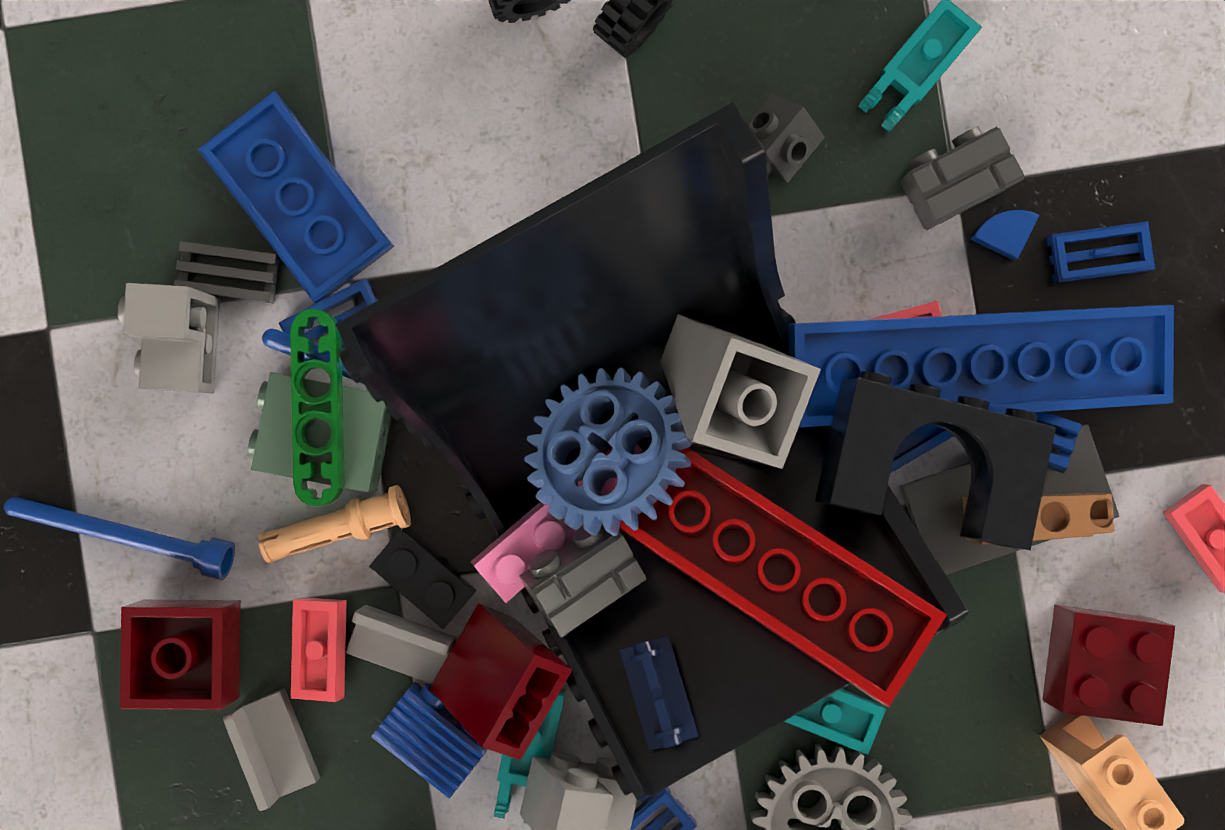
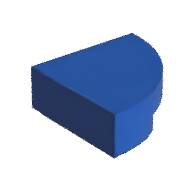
(1006, 232)

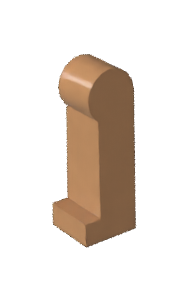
(1070, 516)

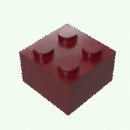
(180, 654)
(1108, 665)

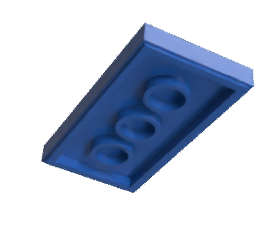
(295, 197)

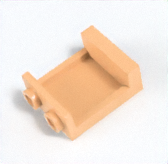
(1111, 776)

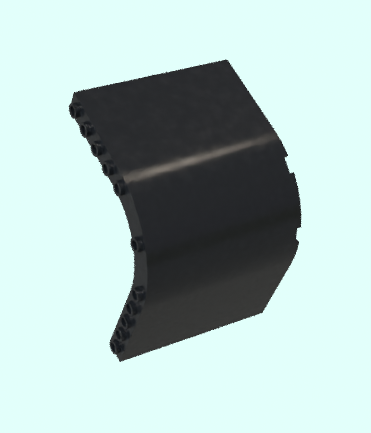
(596, 288)

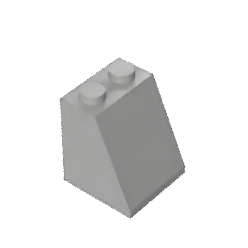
(736, 391)

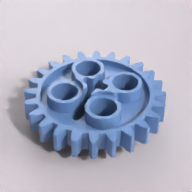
(640, 476)

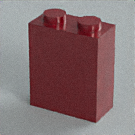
(500, 681)

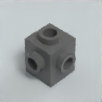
(786, 135)

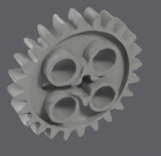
(839, 783)

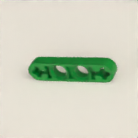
(307, 408)

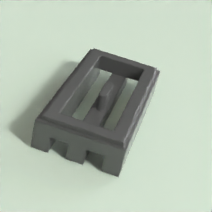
(187, 267)

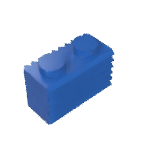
(429, 739)

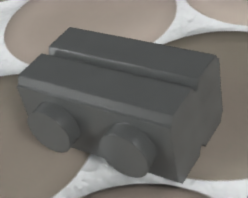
(961, 177)
(581, 578)

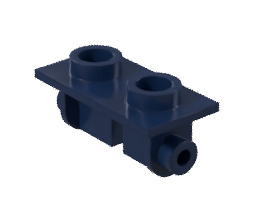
(659, 693)

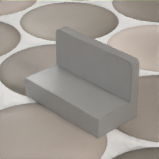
(399, 643)
(271, 748)

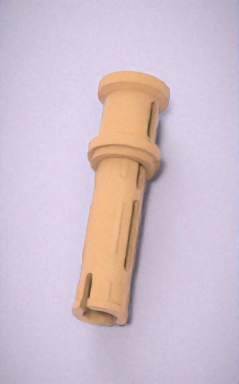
(356, 520)

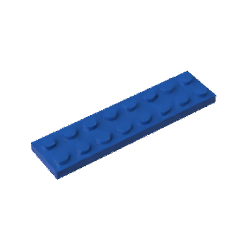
(1004, 358)

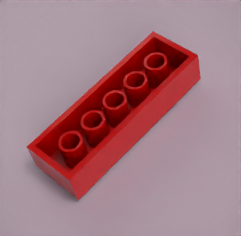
(790, 579)

